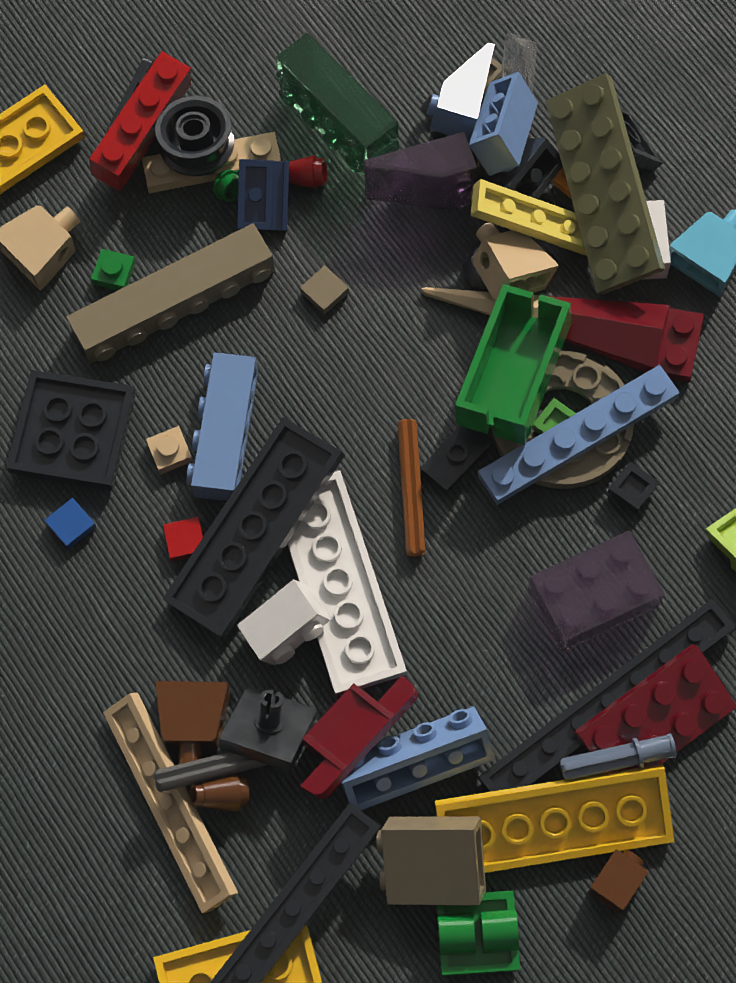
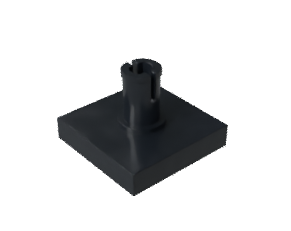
(267, 728)

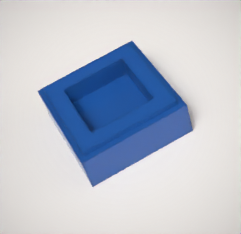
(70, 523)

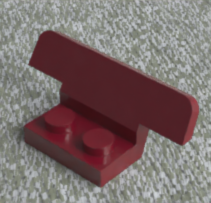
(351, 731)

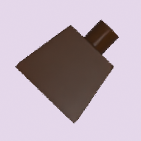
(192, 715)

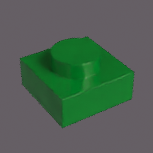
(113, 270)

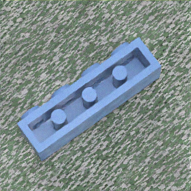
(419, 758)

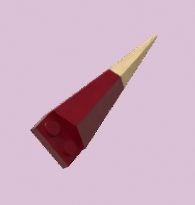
(623, 331)

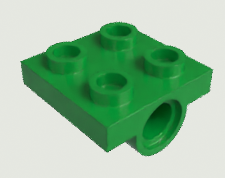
(479, 936)

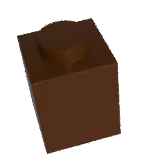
(619, 880)

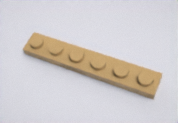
(171, 808)

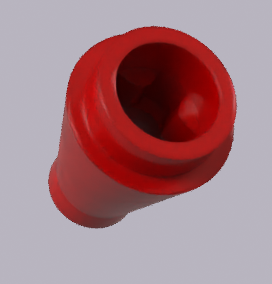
(308, 172)

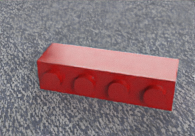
(135, 125)

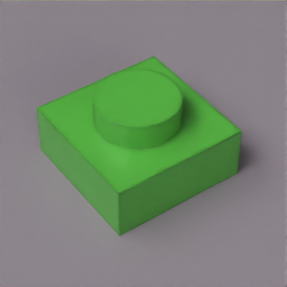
(551, 416)

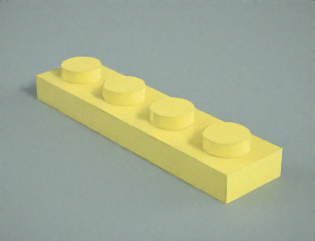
(526, 215)

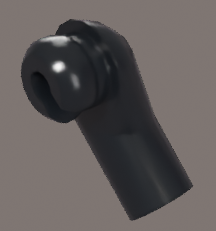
(470, 272)

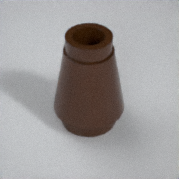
(221, 793)

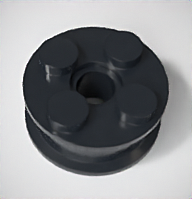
(177, 137)

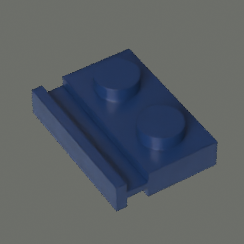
(263, 194)

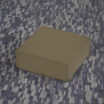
(324, 289)

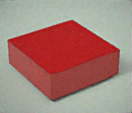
(182, 538)

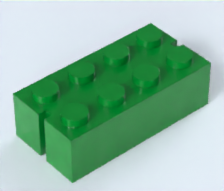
(513, 364)

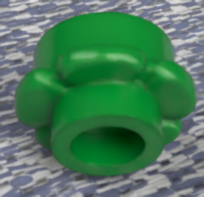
(226, 185)

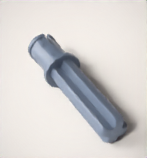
(618, 757)

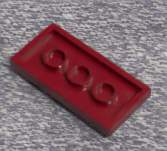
(675, 699)

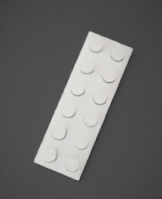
(336, 567)

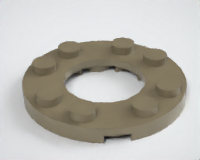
(592, 382)

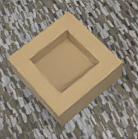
(169, 450)

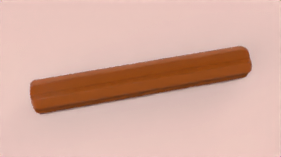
(411, 488)

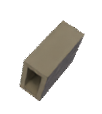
(432, 860)

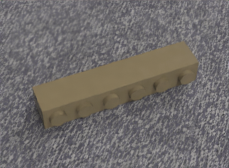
(172, 294)

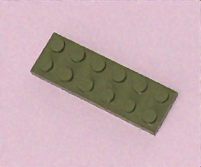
(604, 185)

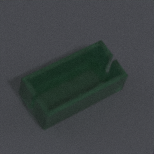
(335, 103)

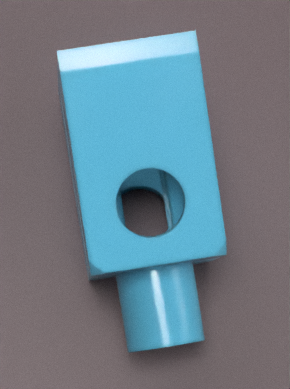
(707, 251)

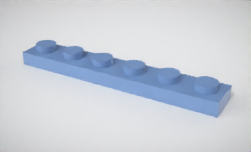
(578, 434)

